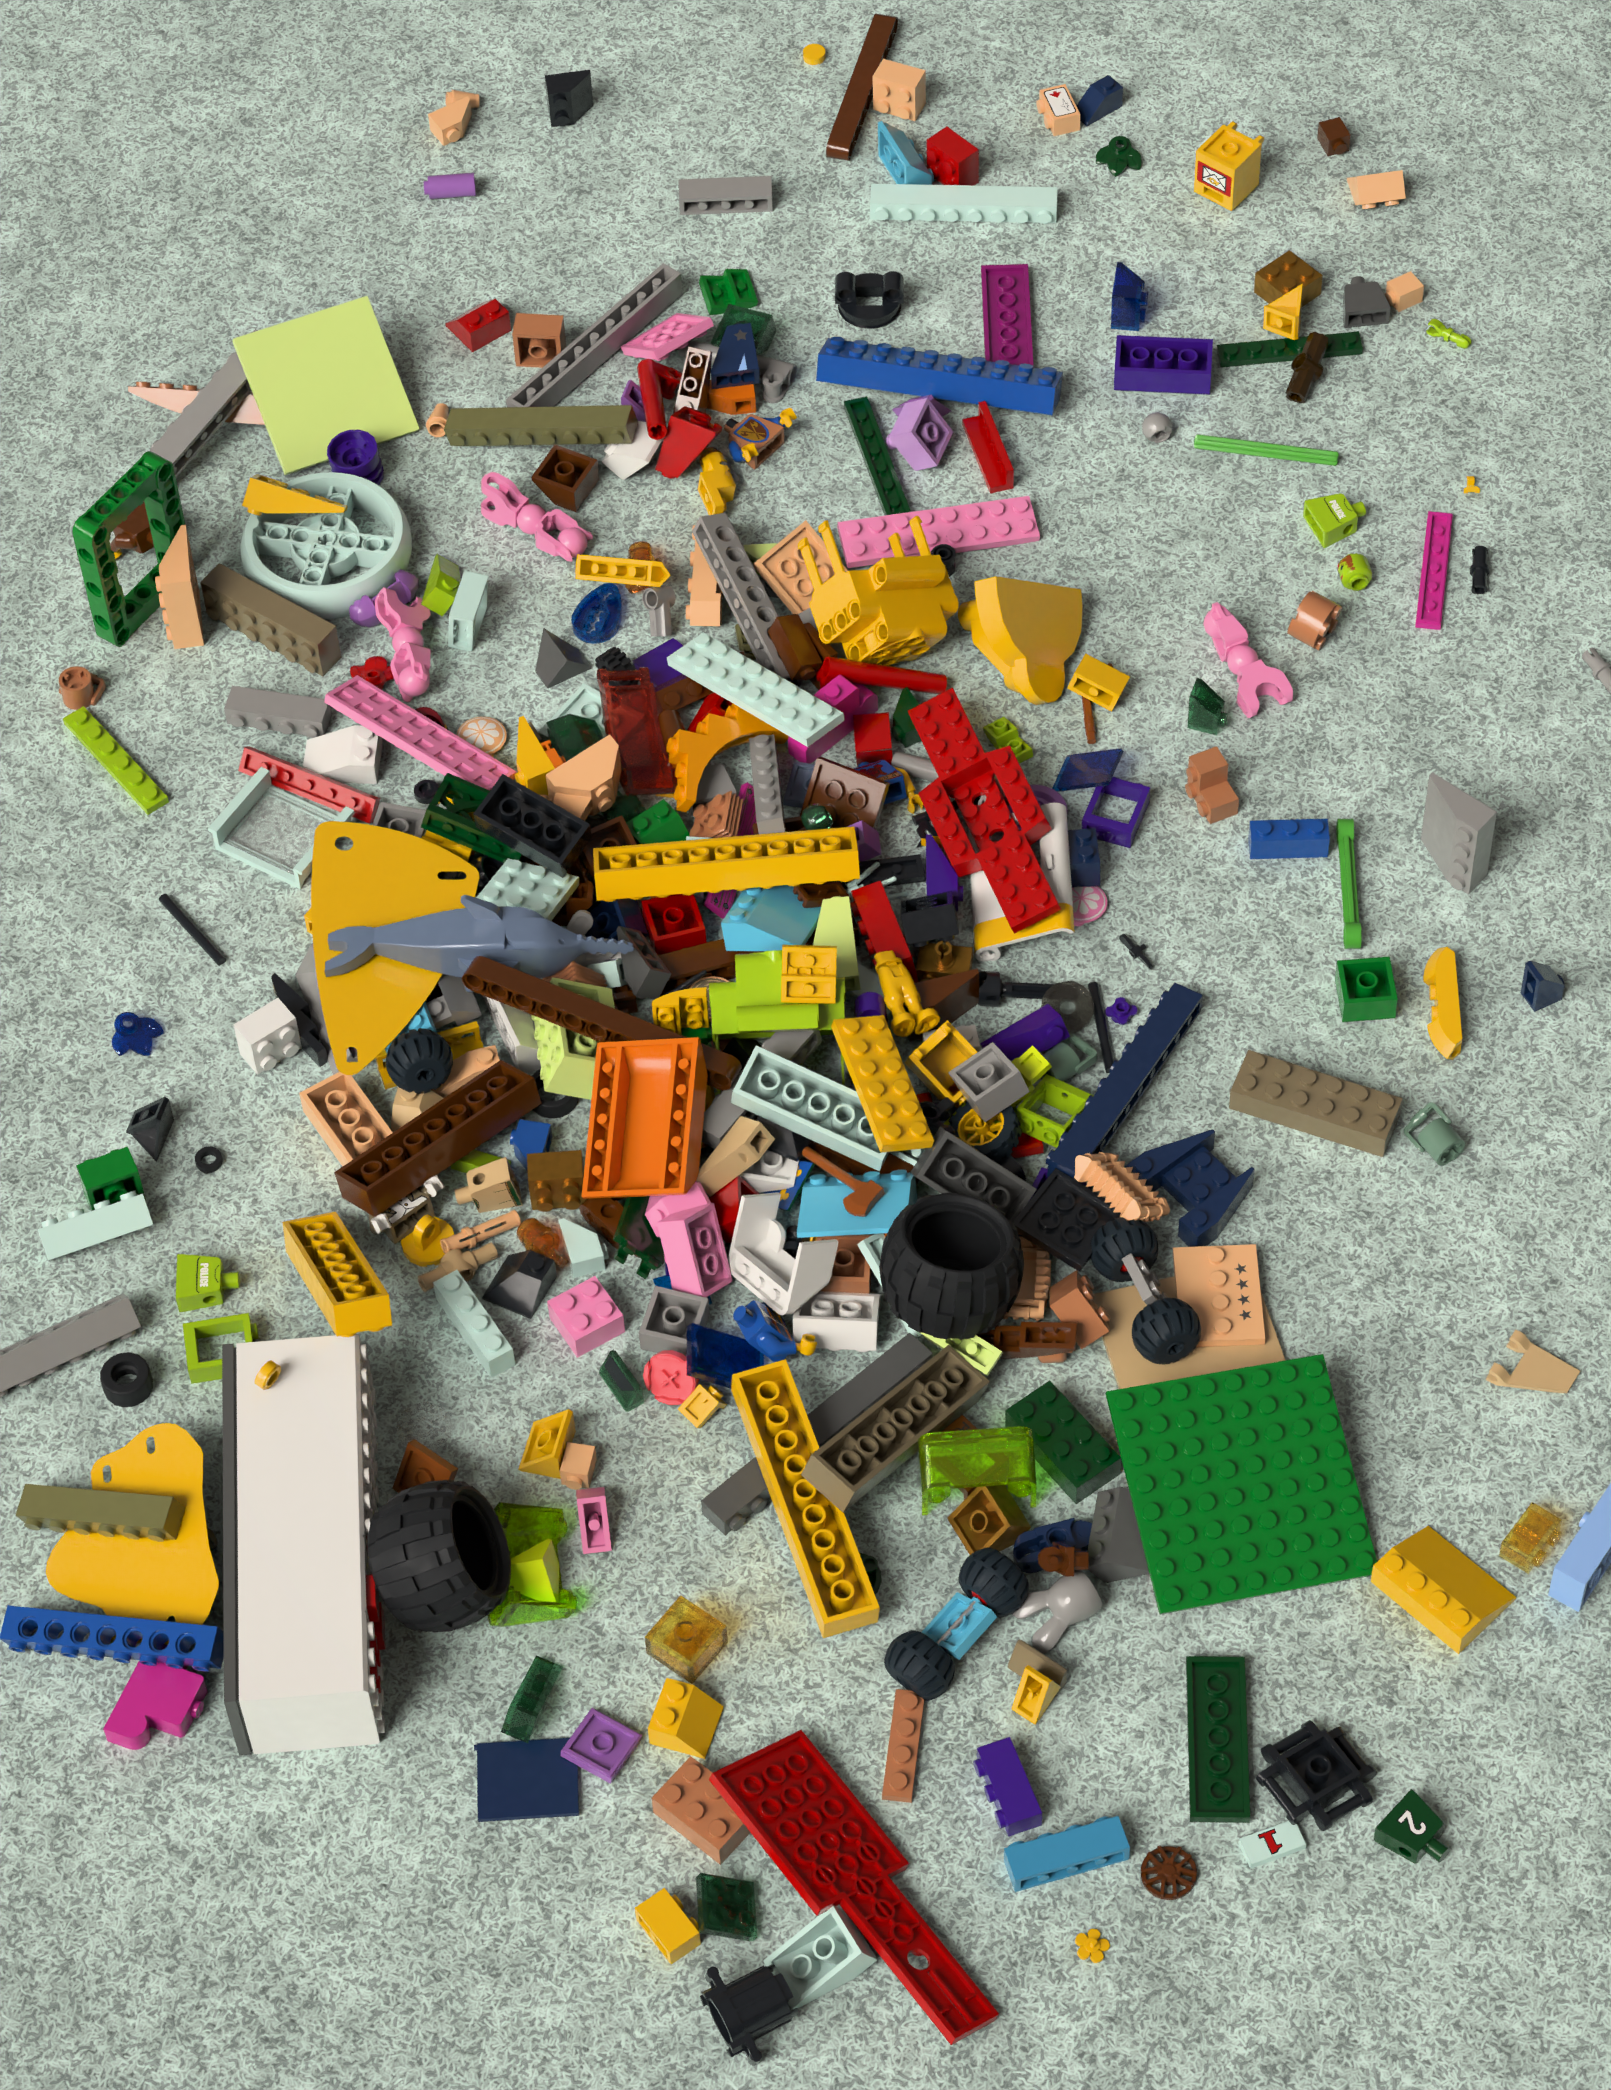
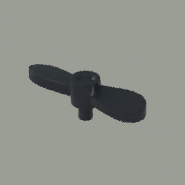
(1135, 951)

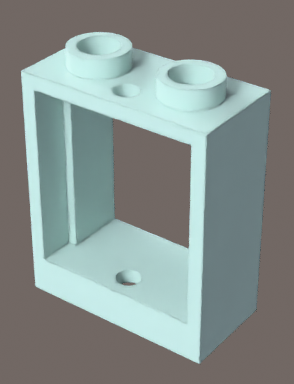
(468, 611)

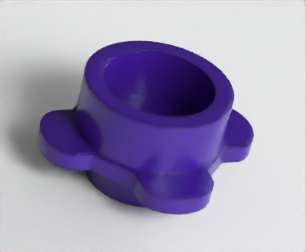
(1121, 1017)

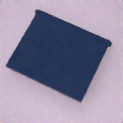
(525, 1780)

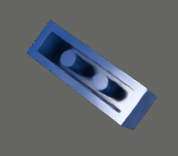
(1288, 838)

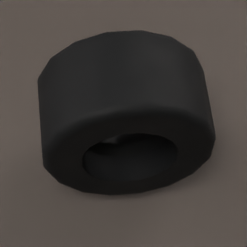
(127, 1394)

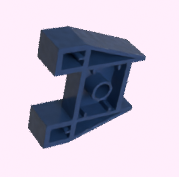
(1197, 1183)

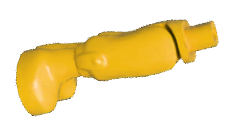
(899, 991)

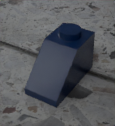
(1100, 100)
(1541, 985)

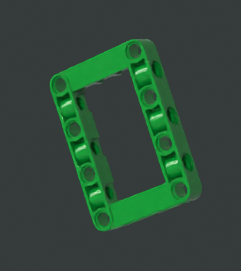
(150, 481)

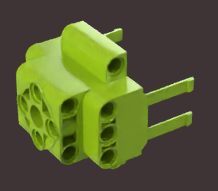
(754, 1007)

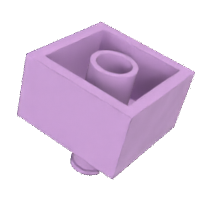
(920, 434)

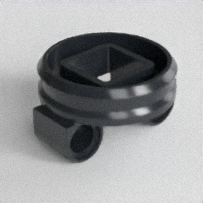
(888, 286)

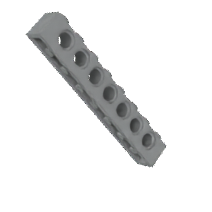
(740, 587)

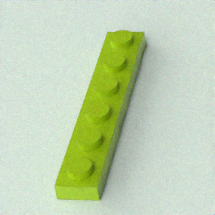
(115, 760)

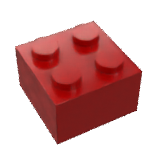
(952, 158)
(673, 922)

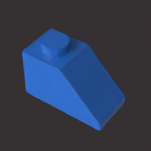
(530, 1138)

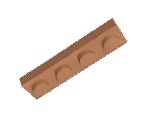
(903, 1746)

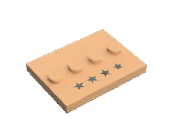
(1223, 1291)

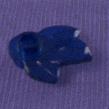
(136, 1037)

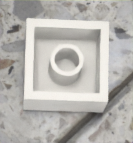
(267, 1036)

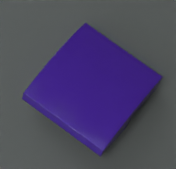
(657, 662)

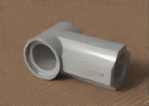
(658, 602)

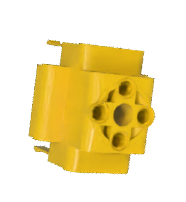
(886, 610)

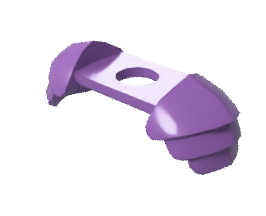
(363, 610)

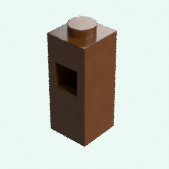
(795, 647)

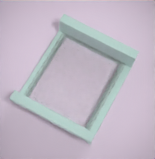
(272, 829)

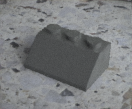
(1115, 1539)

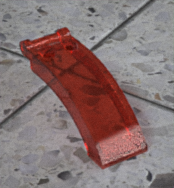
(634, 724)

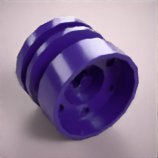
(356, 454)

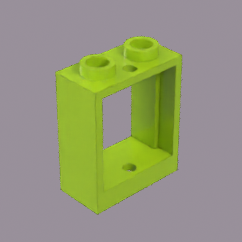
(1050, 1092)
(193, 1331)

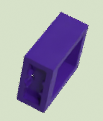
(1119, 833)

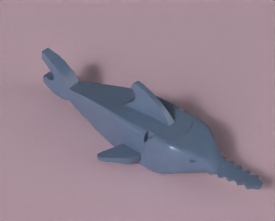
(453, 938)

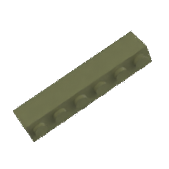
(100, 1512)

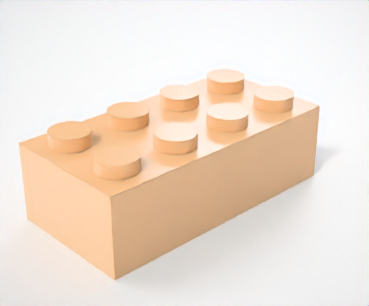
(343, 1116)

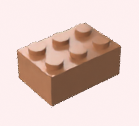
(699, 1811)

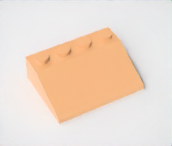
(180, 593)

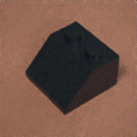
(568, 96)

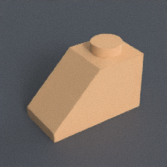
(451, 121)

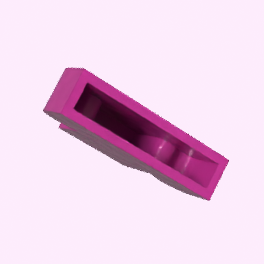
(847, 698)
(158, 1700)

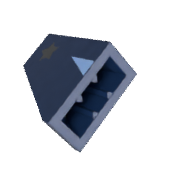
(736, 358)

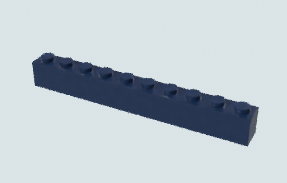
(1127, 1078)

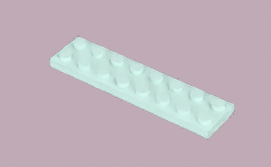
(755, 689)

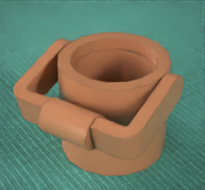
(78, 689)

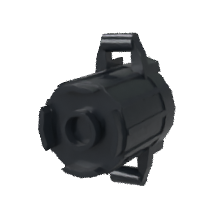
(748, 2008)

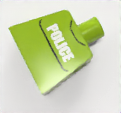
(1332, 517)
(202, 1282)

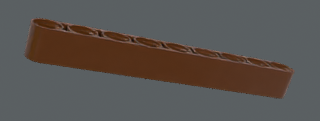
(859, 90)

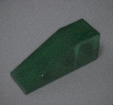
(531, 1699)

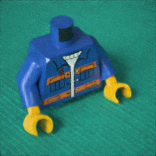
(769, 1332)

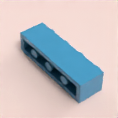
(1066, 1853)

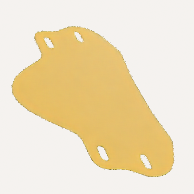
(145, 1575)

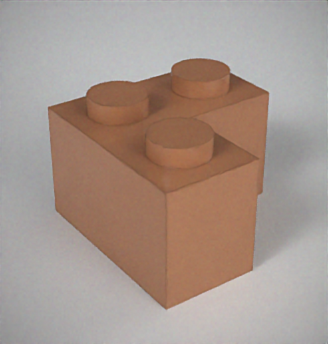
(1209, 785)
(1074, 1303)

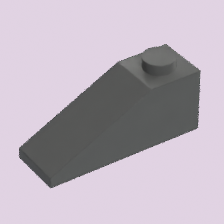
(642, 966)

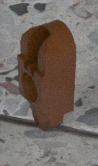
(603, 1216)

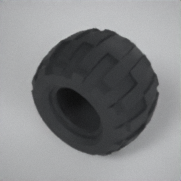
(951, 1266)
(439, 1556)

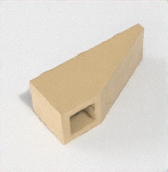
(734, 1154)

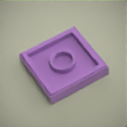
(601, 1745)

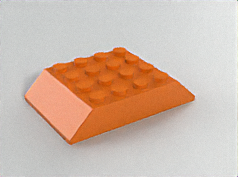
(645, 1118)

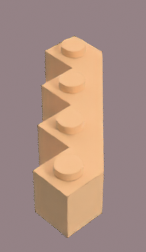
(706, 594)

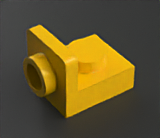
(702, 1404)

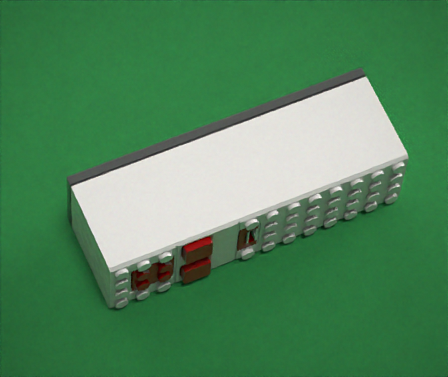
(295, 1545)

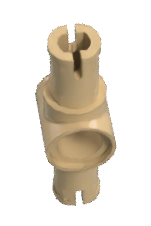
(464, 1262)

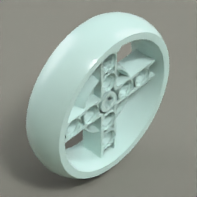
(329, 545)

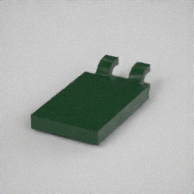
(637, 1237)

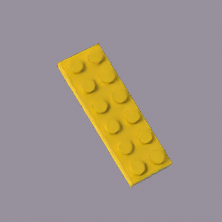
(882, 1083)

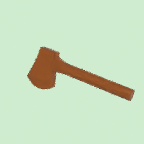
(865, 1193)

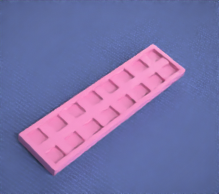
(960, 526)
(415, 733)

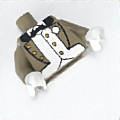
(403, 1216)

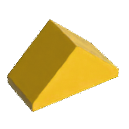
(1034, 1694)

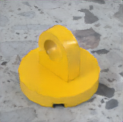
(423, 1244)

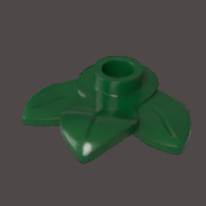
(1119, 158)

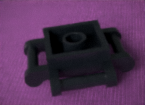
(1317, 1773)

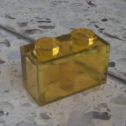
(1531, 1538)

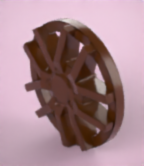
(1168, 1872)

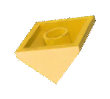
(548, 1444)

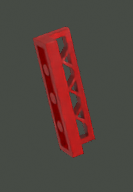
(989, 450)

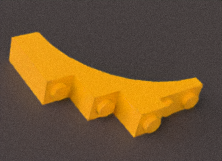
(712, 736)

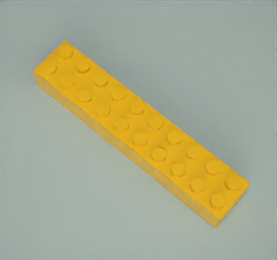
(726, 864)
(811, 1523)

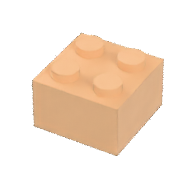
(899, 90)

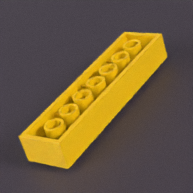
(337, 1274)

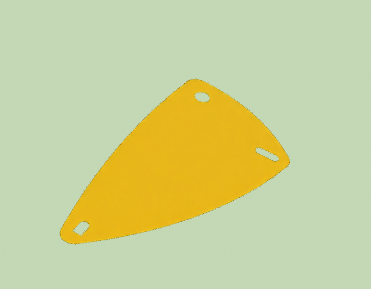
(376, 884)

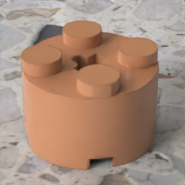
(1314, 619)

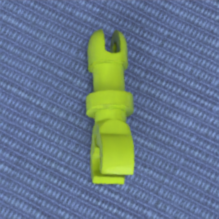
(1440, 330)

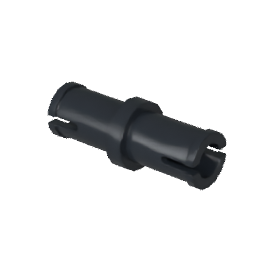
(1479, 570)

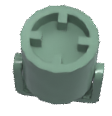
(1066, 1062)
(1437, 1137)

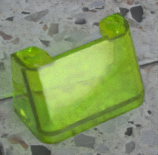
(523, 1529)

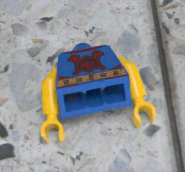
(899, 780)

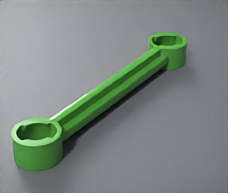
(1345, 844)

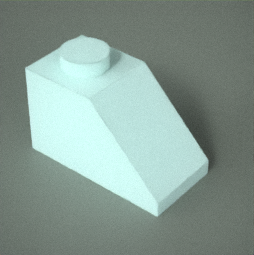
(582, 1249)

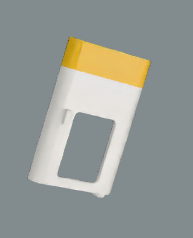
(989, 922)

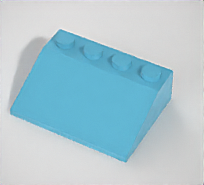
(767, 920)
(825, 1215)

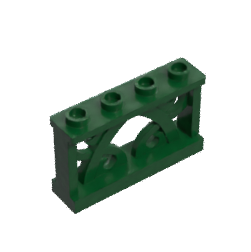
(457, 824)

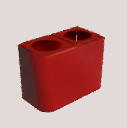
(872, 734)

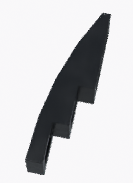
(307, 1029)

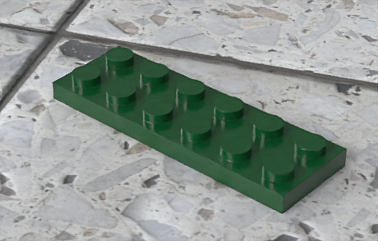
(1217, 1739)

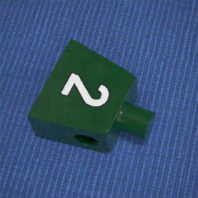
(1412, 1830)

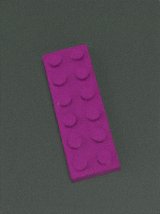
(1007, 313)

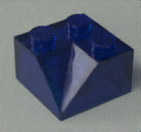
(1128, 300)

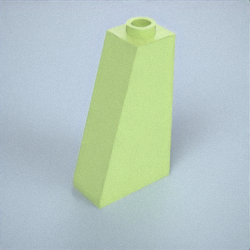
(836, 929)

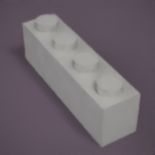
(725, 195)
(277, 712)

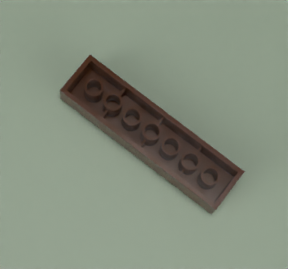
(437, 1138)

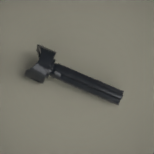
(993, 988)

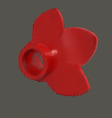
(374, 671)

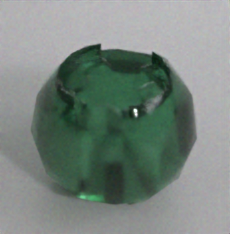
(816, 817)

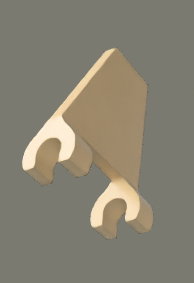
(1535, 1370)

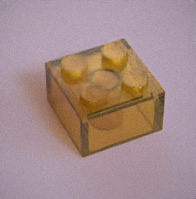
(686, 1639)

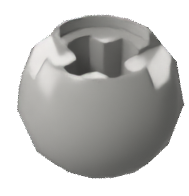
(1157, 427)

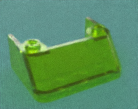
(976, 1460)

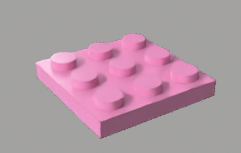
(667, 336)

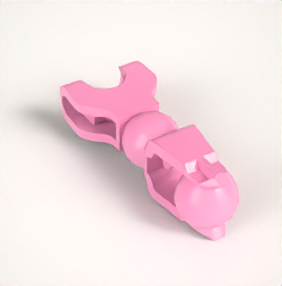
(514, 510)
(412, 659)
(1253, 675)

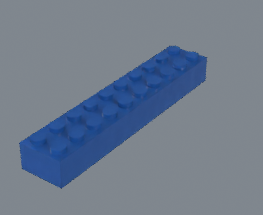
(939, 375)

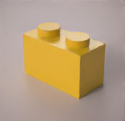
(1098, 682)
(668, 1925)

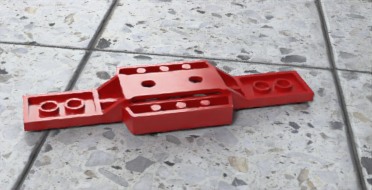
(969, 773)

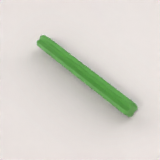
(1267, 450)

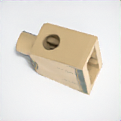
(491, 1187)

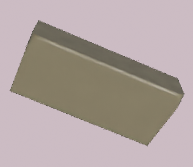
(1027, 1655)

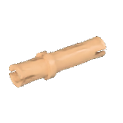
(508, 1222)

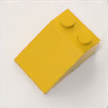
(531, 760)

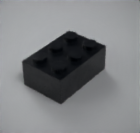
(929, 919)

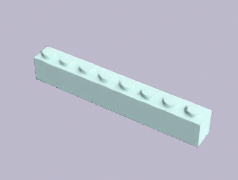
(963, 203)

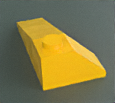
(272, 496)

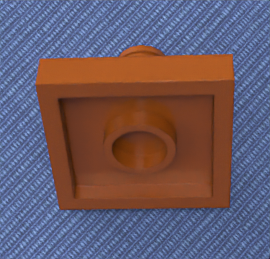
(421, 1466)

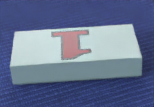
(1272, 1844)

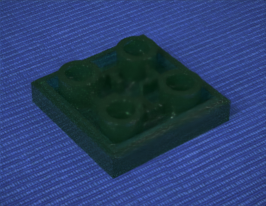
(726, 1907)

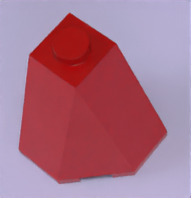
(686, 439)

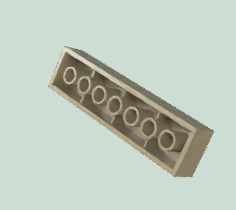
(891, 1428)

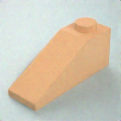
(468, 1067)

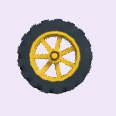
(993, 1146)

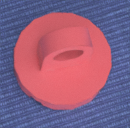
(668, 1378)

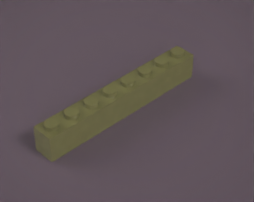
(541, 425)

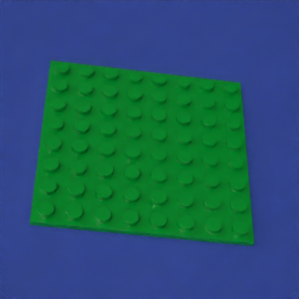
(1241, 1483)

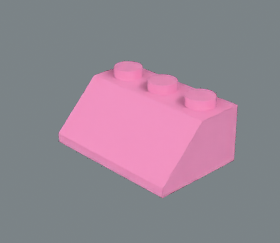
(695, 1251)

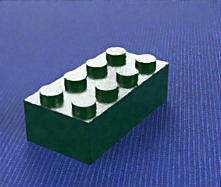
(1065, 1442)

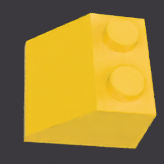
(684, 1719)

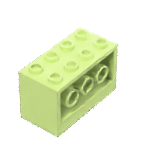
(567, 1056)

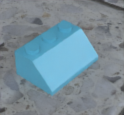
(901, 157)

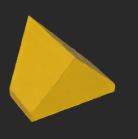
(1284, 314)

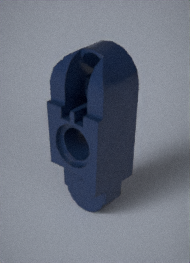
(1067, 1531)

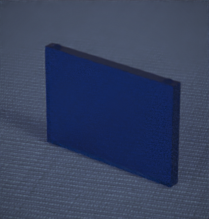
(1088, 770)

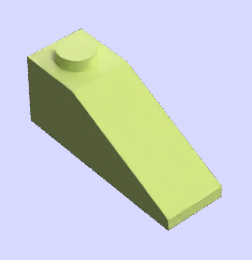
(974, 1350)

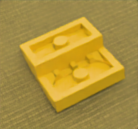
(808, 974)

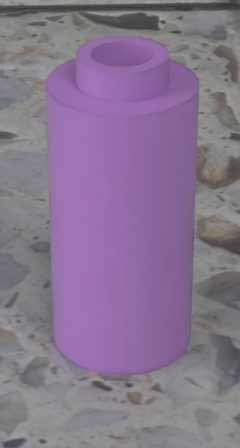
(450, 186)

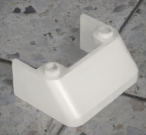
(763, 1264)

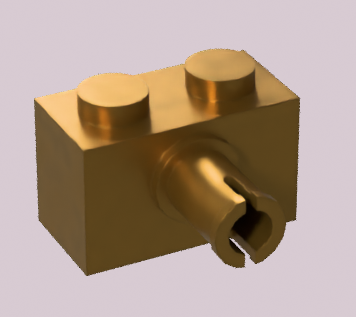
(942, 960)

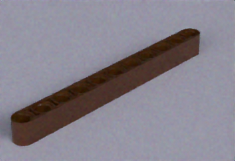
(581, 1013)

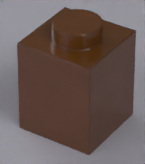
(1333, 136)

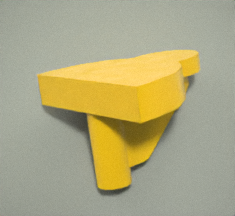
(1025, 632)

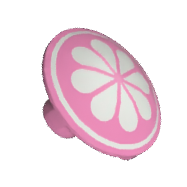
(1088, 904)

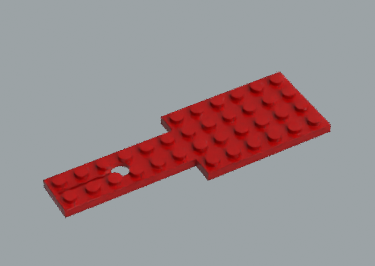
(845, 1859)

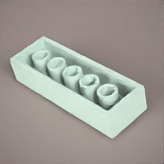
(807, 1106)

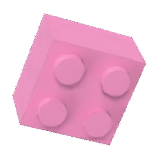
(586, 1316)

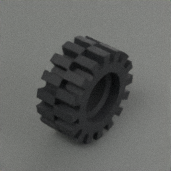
(615, 661)

